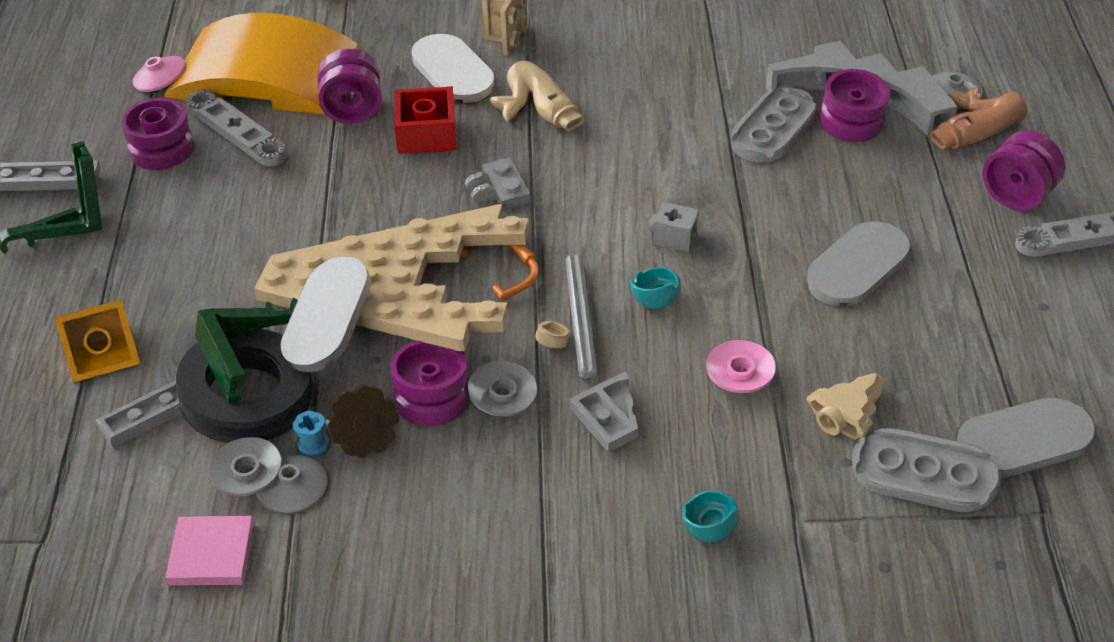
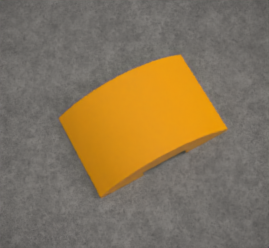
(260, 59)

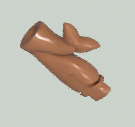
(982, 119)

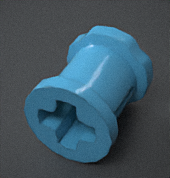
(312, 439)

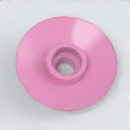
(159, 73)
(740, 366)

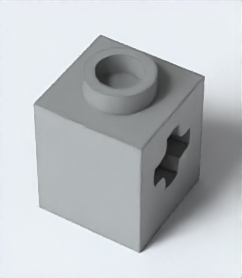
(674, 227)

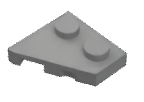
(608, 412)

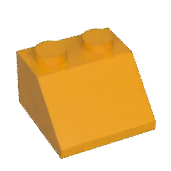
(97, 340)

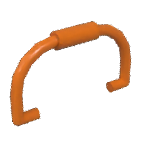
(529, 259)

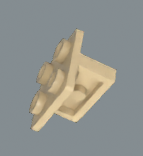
(504, 22)

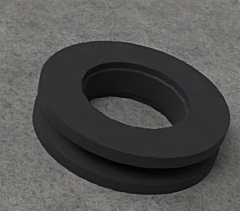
(256, 418)

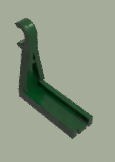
(70, 221)
(218, 325)

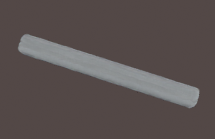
(581, 317)

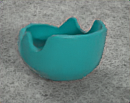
(655, 287)
(710, 516)

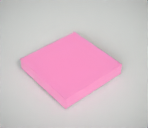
(210, 550)

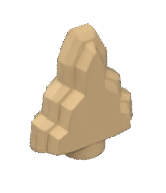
(847, 406)

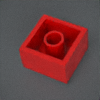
(425, 120)

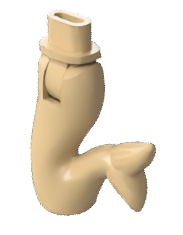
(548, 97)

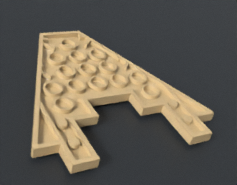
(396, 266)

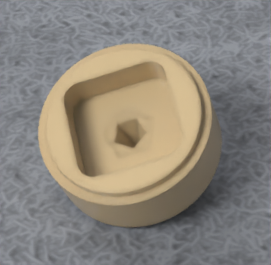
(552, 334)

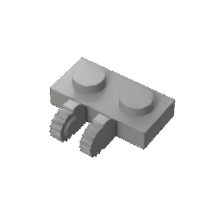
(498, 182)

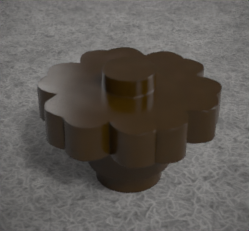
(362, 420)

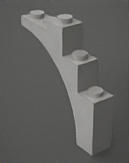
(912, 91)

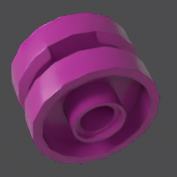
(349, 86)
(854, 105)
(157, 133)
(1024, 170)
(429, 383)

